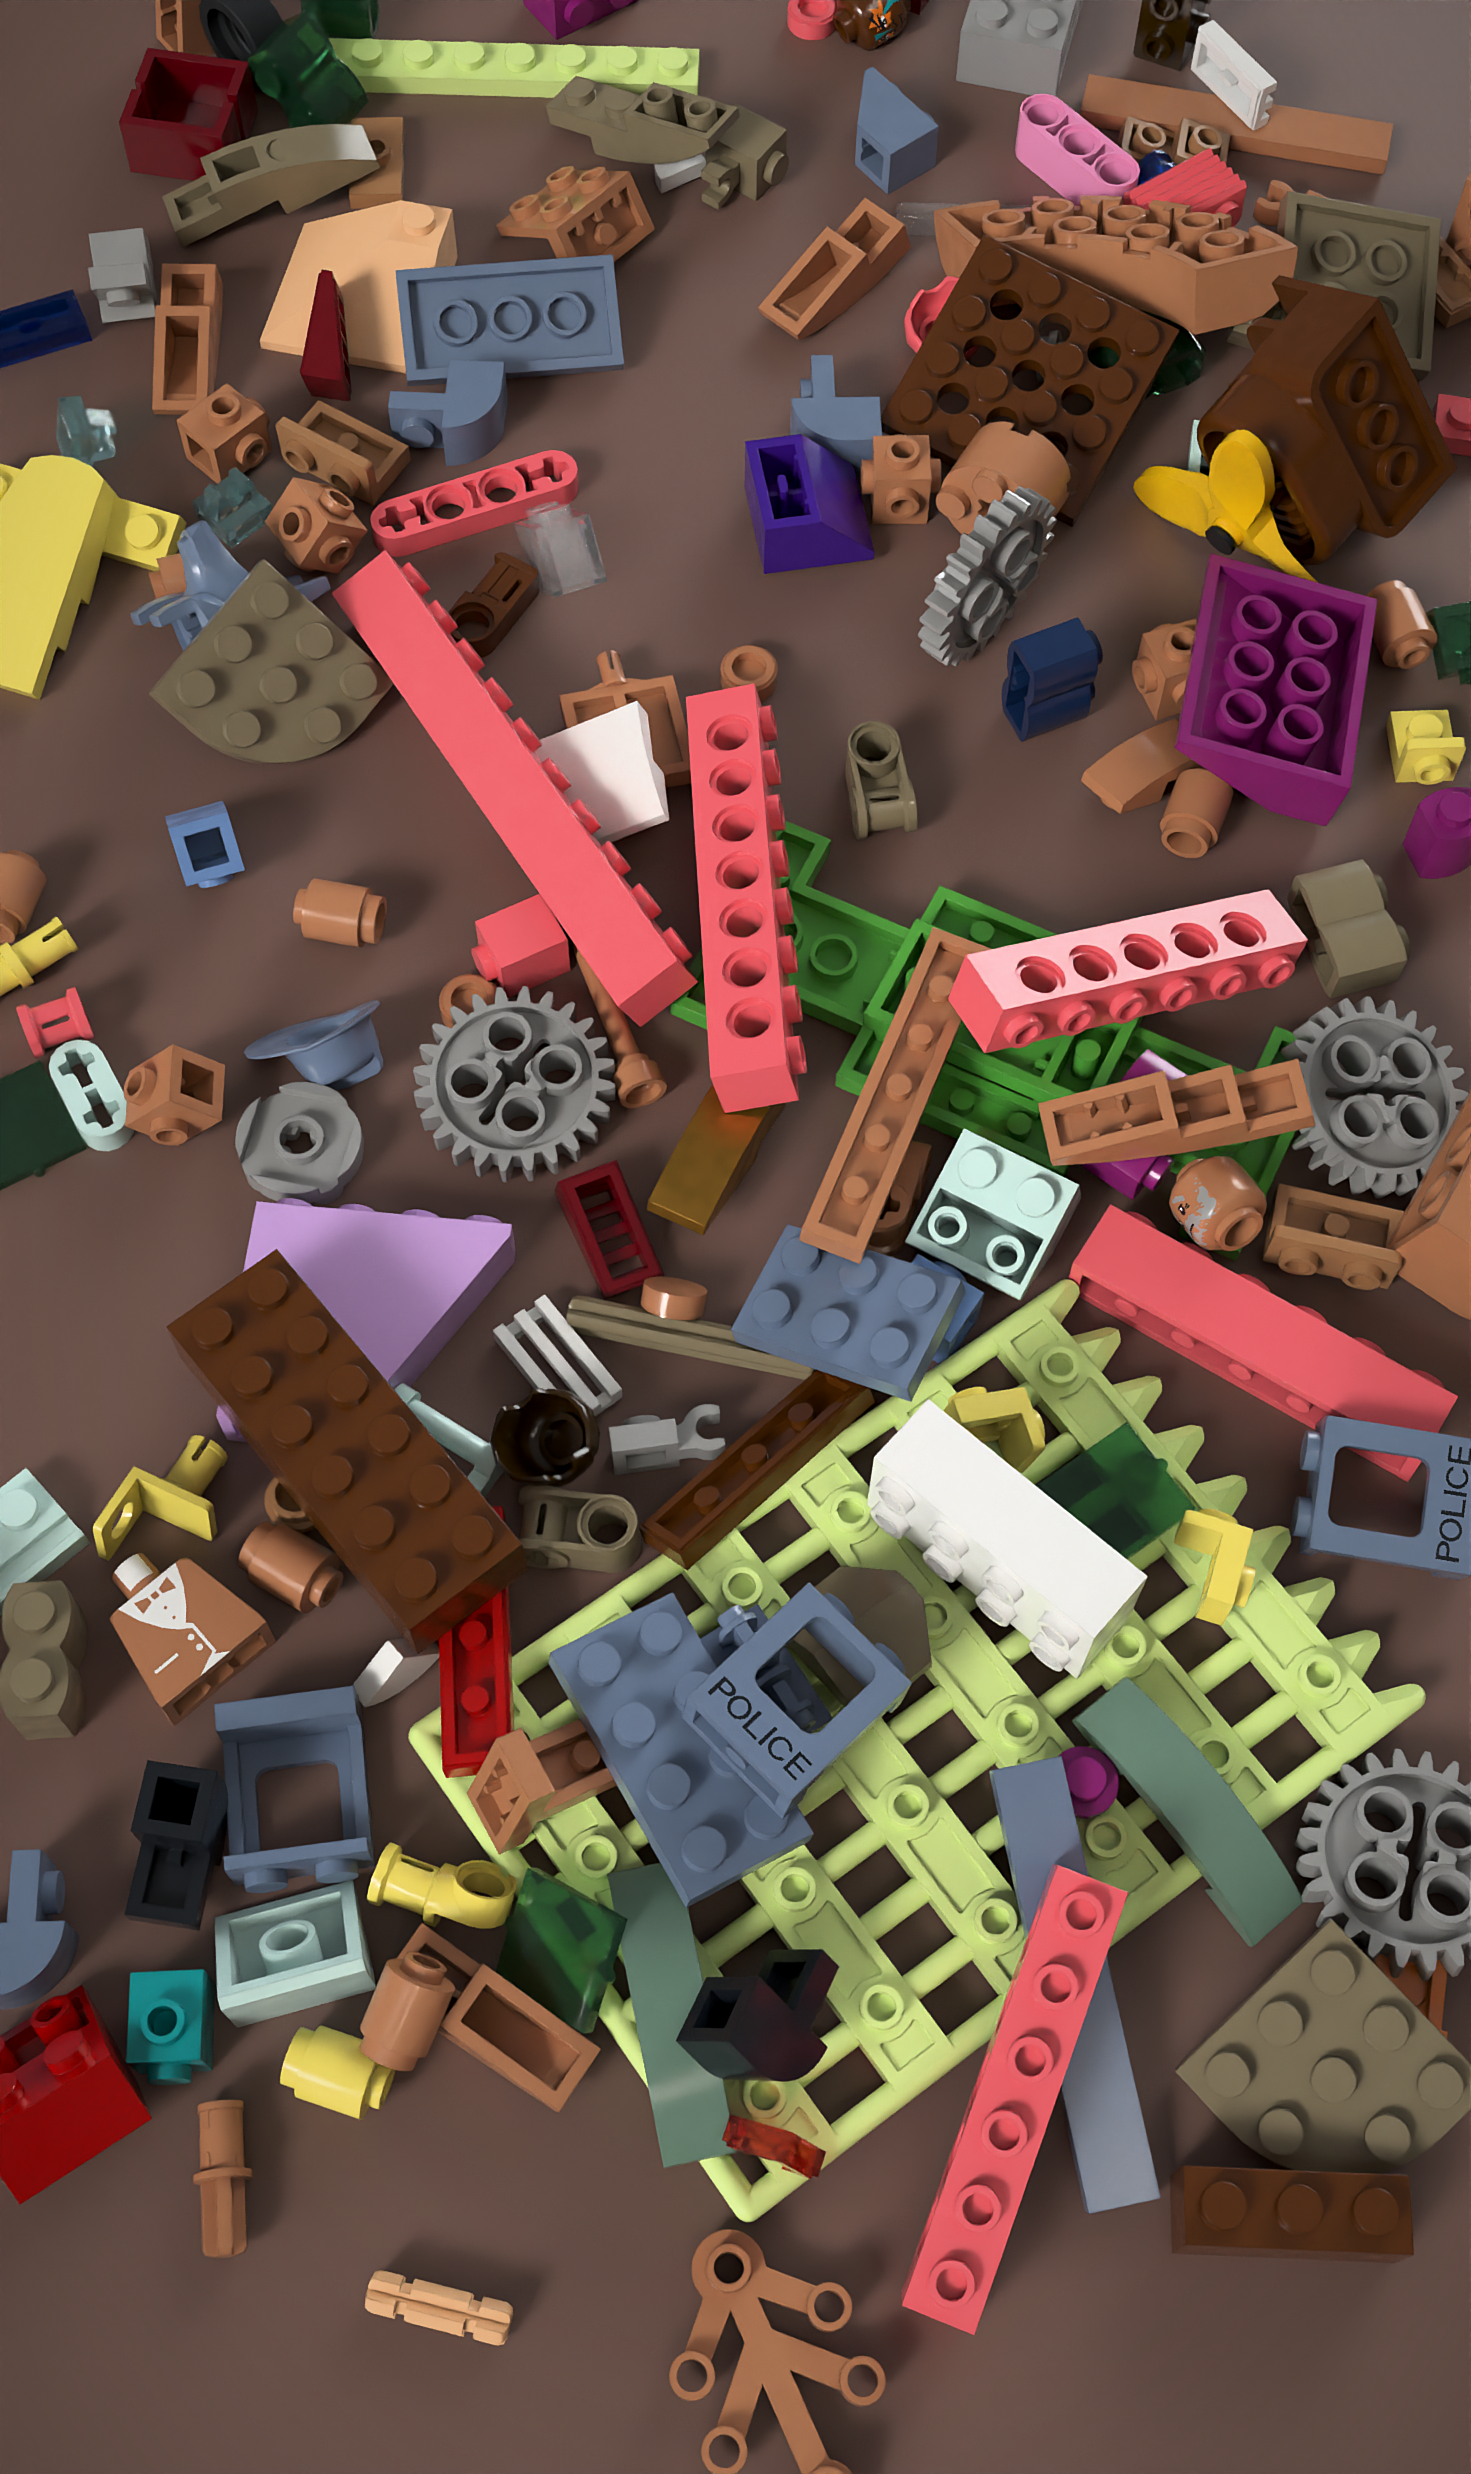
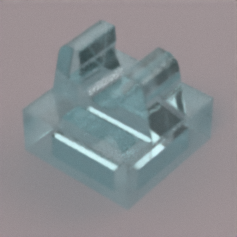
(84, 432)
(232, 508)

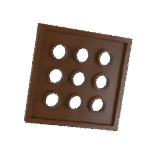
(1045, 298)

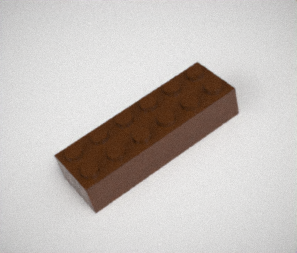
(348, 1450)

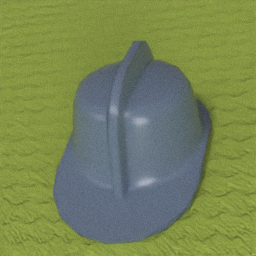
(327, 1049)

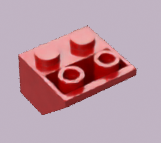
(62, 2093)

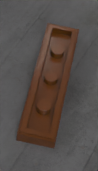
(754, 1467)

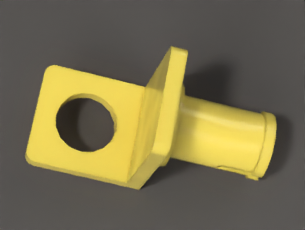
(169, 1498)

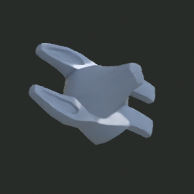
(209, 580)

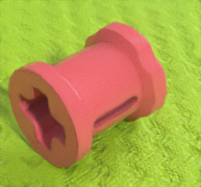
(35, 1017)

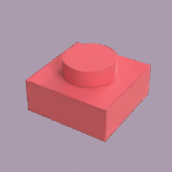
(1454, 422)

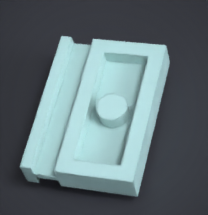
(33, 1533)

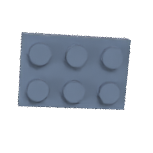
(847, 1318)

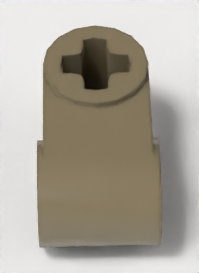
(878, 790)
(561, 1528)

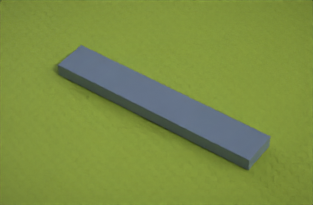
(1099, 2083)

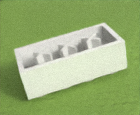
(1002, 1540)

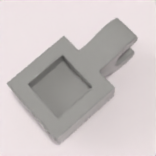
(656, 1444)

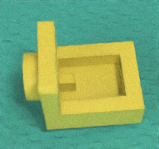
(1004, 1418)
(1227, 1578)

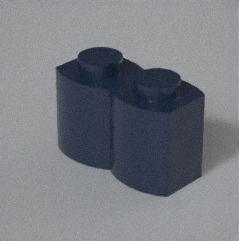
(1050, 678)

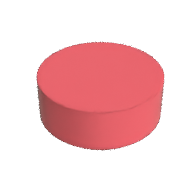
(811, 18)

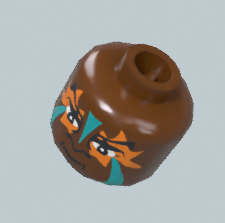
(870, 21)

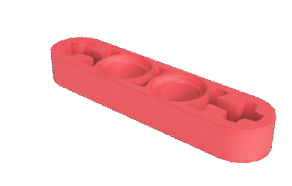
(471, 494)

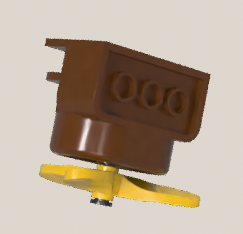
(1309, 437)

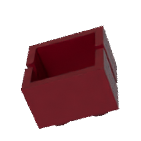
(185, 111)

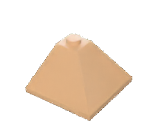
(363, 255)

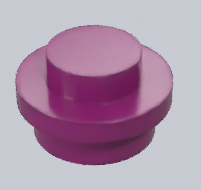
(1090, 1780)

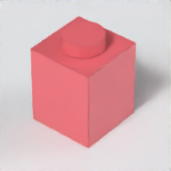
(521, 946)

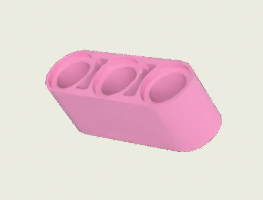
(1071, 151)

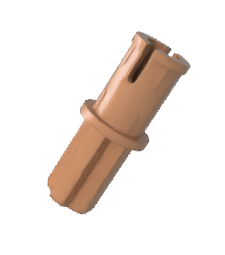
(222, 2178)

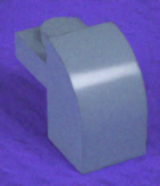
(462, 420)
(833, 422)
(32, 1946)

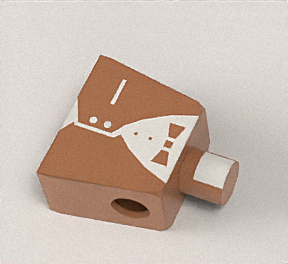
(185, 1631)

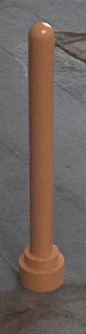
(636, 1076)

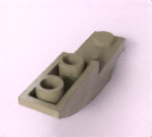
(643, 128)
(279, 165)

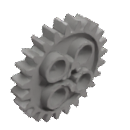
(987, 576)
(1367, 1046)
(469, 1056)
(1347, 1847)

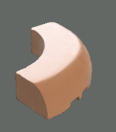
(1153, 259)

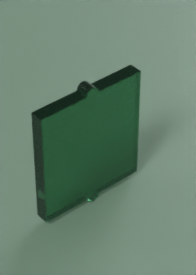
(33, 1126)
(1119, 1492)
(561, 1948)

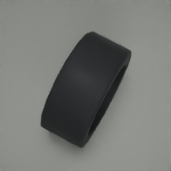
(238, 26)

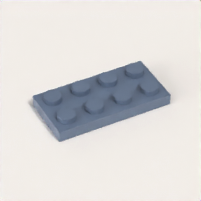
(528, 314)
(689, 1802)

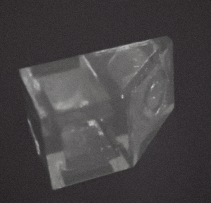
(561, 548)

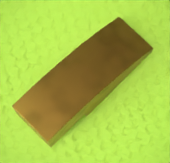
(710, 1162)

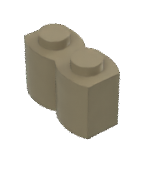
(1347, 928)
(40, 1673)

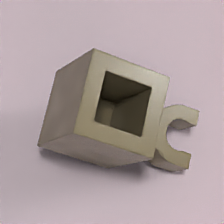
(745, 159)

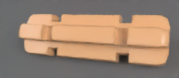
(439, 2307)

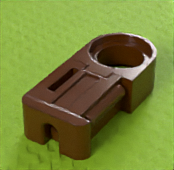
(497, 602)

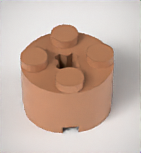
(997, 463)

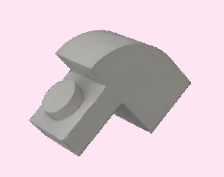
(123, 275)

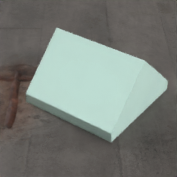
(292, 1954)

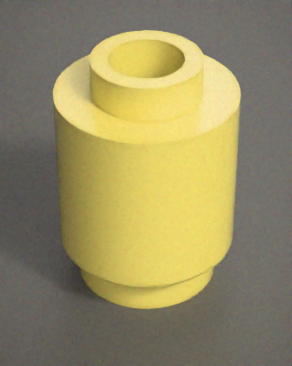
(334, 2073)

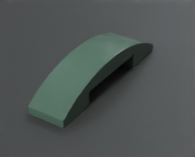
(1194, 1807)
(663, 1986)

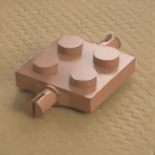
(656, 697)

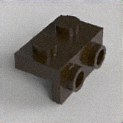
(1169, 30)

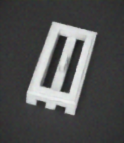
(1233, 75)
(527, 1324)

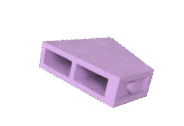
(386, 1277)

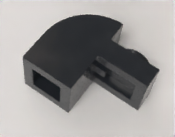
(181, 1838)
(762, 2022)

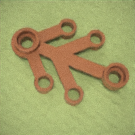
(766, 2354)

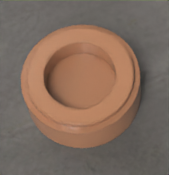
(747, 666)
(459, 993)
(673, 1298)

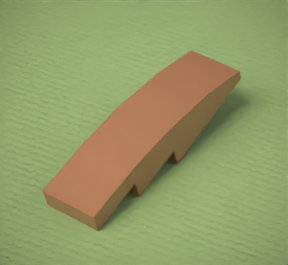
(1175, 1116)

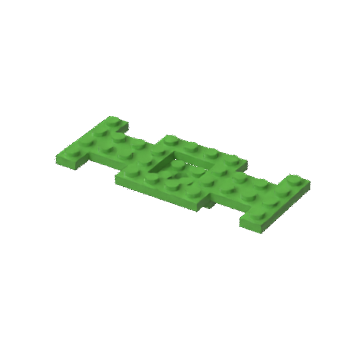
(857, 973)

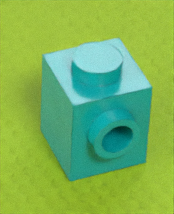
(170, 2025)

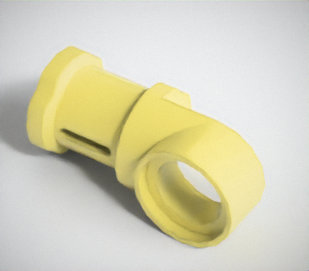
(443, 1890)

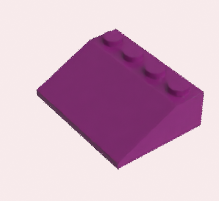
(1277, 687)

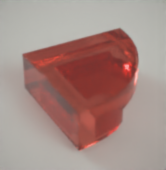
(775, 2145)

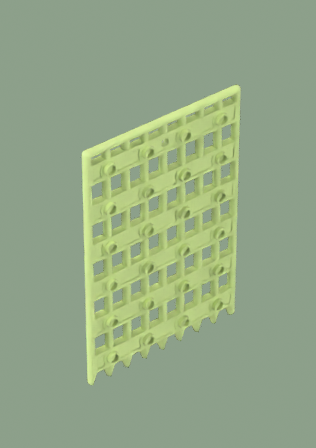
(1012, 1727)

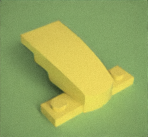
(52, 537)

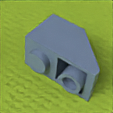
(893, 135)

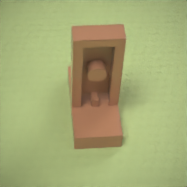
(535, 1780)

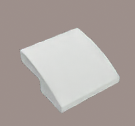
(612, 771)

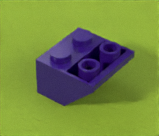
(804, 505)

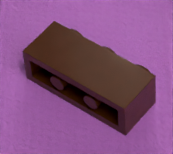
(1291, 2214)

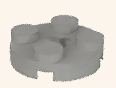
(307, 1176)

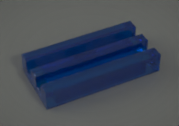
(41, 328)

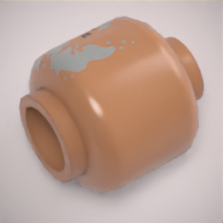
(1218, 1203)

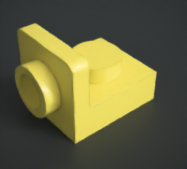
(1423, 746)

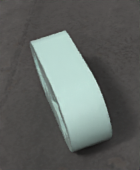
(80, 1100)

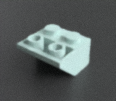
(994, 1215)

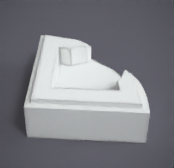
(678, 173)
(393, 1670)

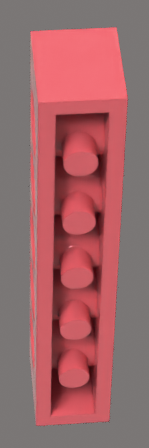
(1125, 970)
(1012, 2099)

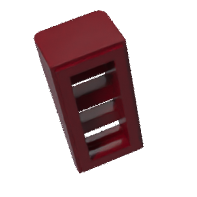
(325, 352)
(591, 1183)

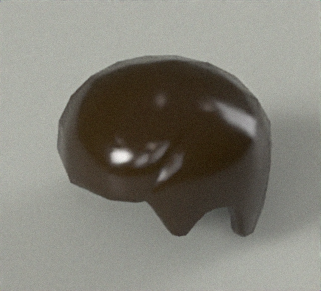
(545, 1438)

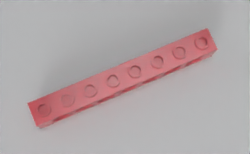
(742, 901)

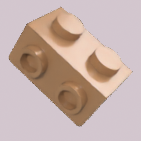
(342, 452)
(1332, 1237)

